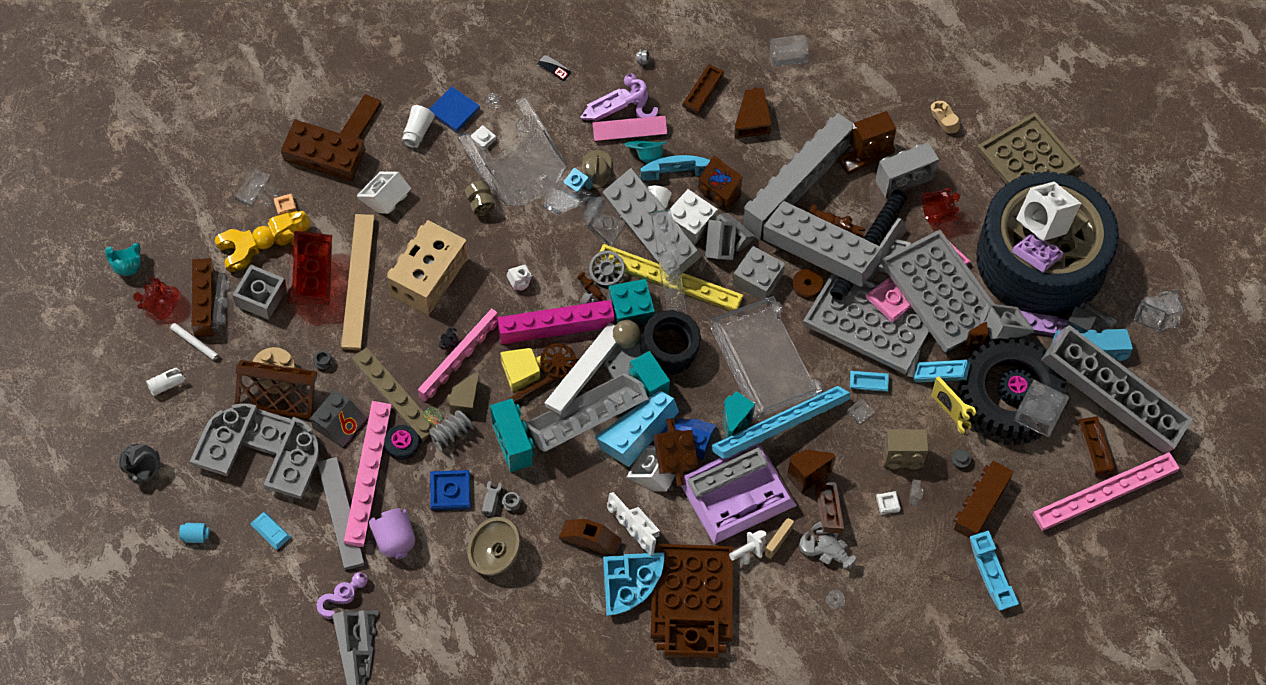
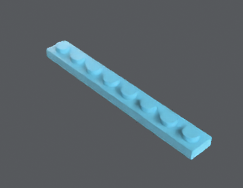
(780, 422)

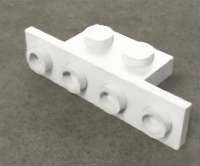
(635, 522)

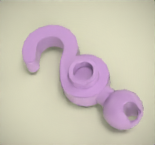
(640, 102)
(343, 594)

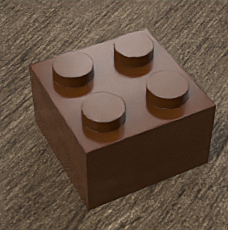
(873, 135)

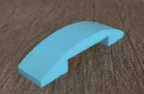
(673, 164)
(991, 571)

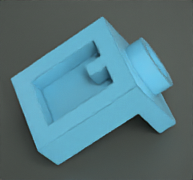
(577, 180)

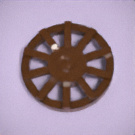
(557, 360)

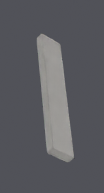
(339, 510)

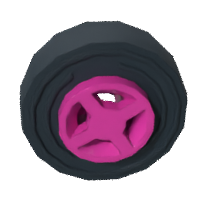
(404, 435)

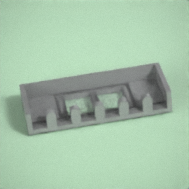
(586, 411)

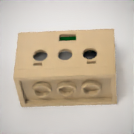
(427, 267)

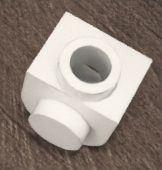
(519, 277)

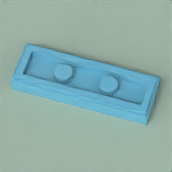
(946, 370)

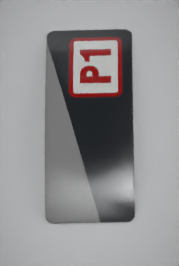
(554, 67)

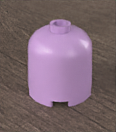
(393, 533)

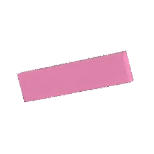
(629, 128)

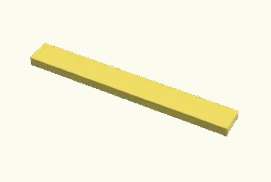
(691, 285)

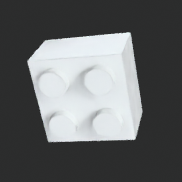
(693, 215)

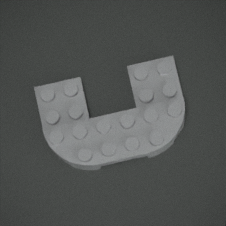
(246, 425)

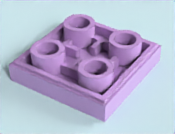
(1038, 252)

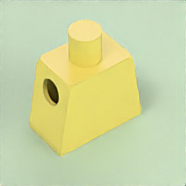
(521, 367)

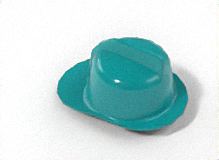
(647, 150)

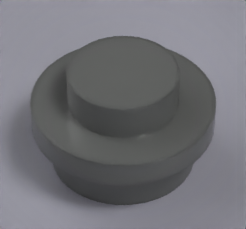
(322, 360)
(961, 458)

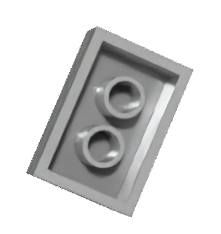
(907, 169)

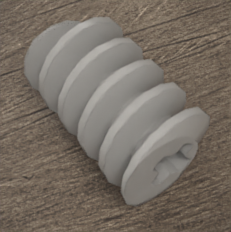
(449, 429)

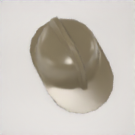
(597, 167)

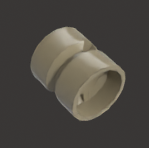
(480, 198)

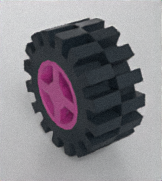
(1014, 380)

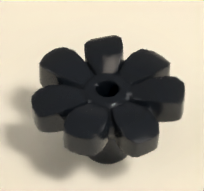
(448, 339)

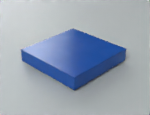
(454, 109)
(450, 490)

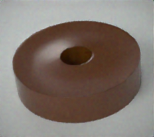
(807, 276)

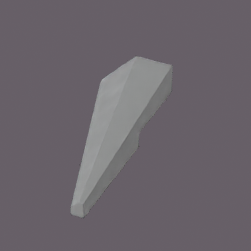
(354, 639)

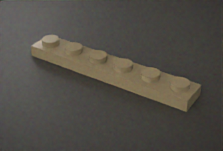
(392, 392)

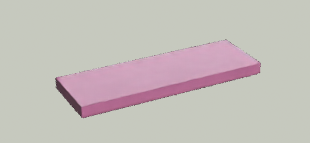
(890, 300)

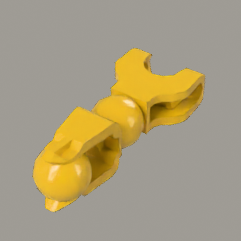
(263, 237)

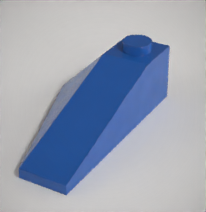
(701, 430)

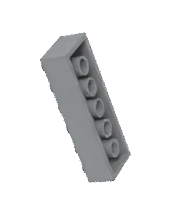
(635, 203)
(822, 243)

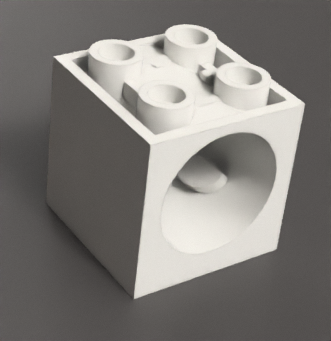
(1048, 211)

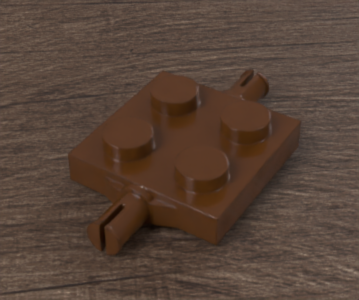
(675, 451)

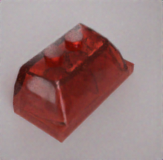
(309, 268)

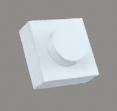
(483, 137)

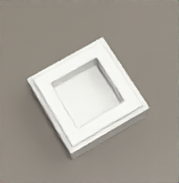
(888, 503)

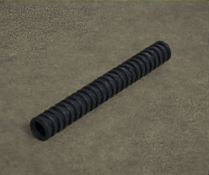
(874, 235)

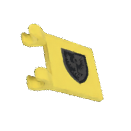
(952, 404)

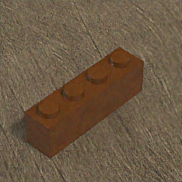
(202, 297)
(983, 500)

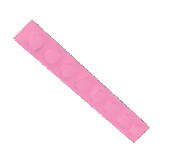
(367, 474)
(1105, 491)

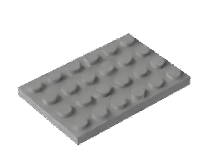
(938, 288)
(865, 329)

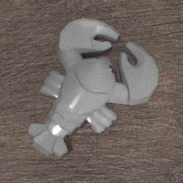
(828, 546)

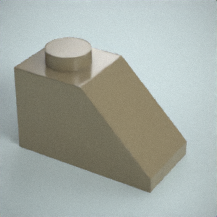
(464, 395)

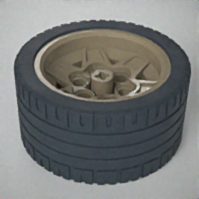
(1089, 243)

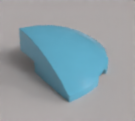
(630, 580)

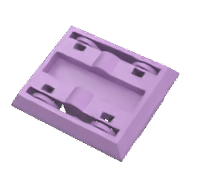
(739, 499)

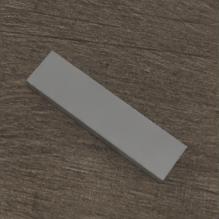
(727, 473)

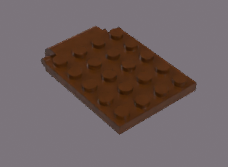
(693, 600)

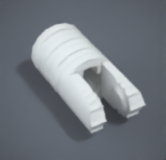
(165, 381)

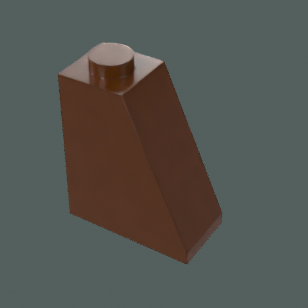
(753, 115)

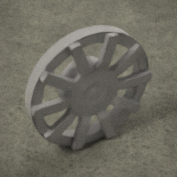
(606, 268)

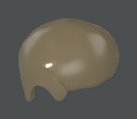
(627, 334)

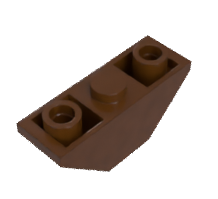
(590, 536)

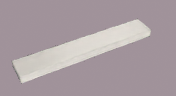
(582, 371)

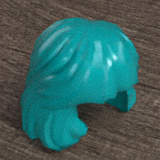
(125, 261)

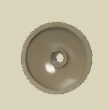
(487, 543)

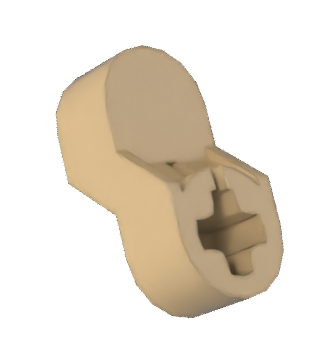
(946, 118)

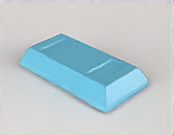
(869, 381)
(270, 530)

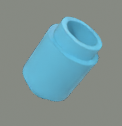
(194, 532)

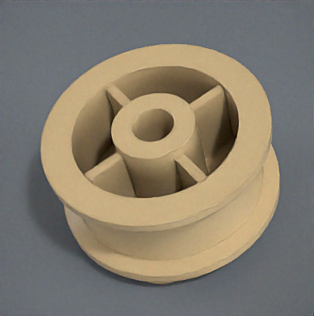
(274, 356)

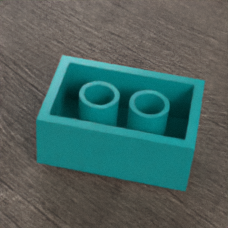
(512, 434)

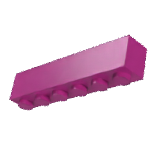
(555, 322)

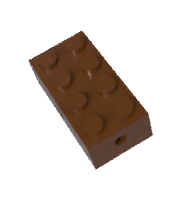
(323, 150)

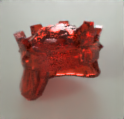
(940, 206)
(158, 299)

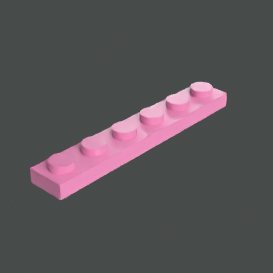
(454, 360)

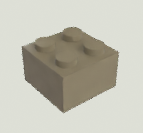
(905, 448)

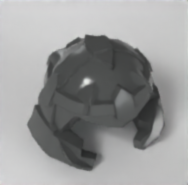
(139, 462)

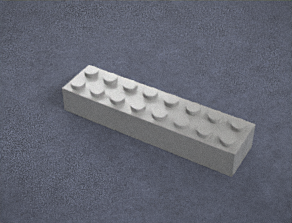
(800, 173)
(1117, 389)

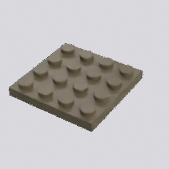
(1027, 149)

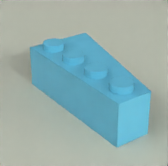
(1112, 341)
(635, 430)

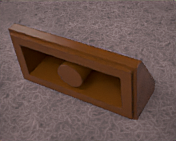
(976, 337)

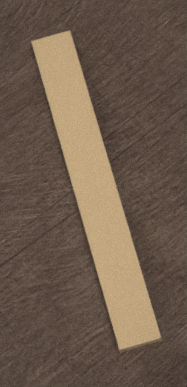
(358, 282)

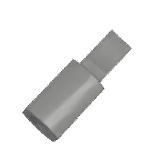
(491, 500)

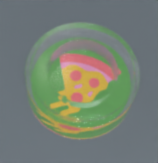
(432, 416)

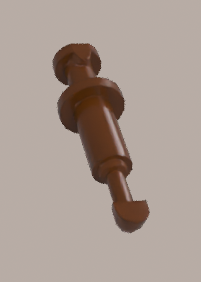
(589, 284)

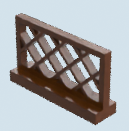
(280, 374)

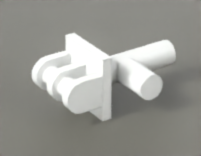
(755, 544)

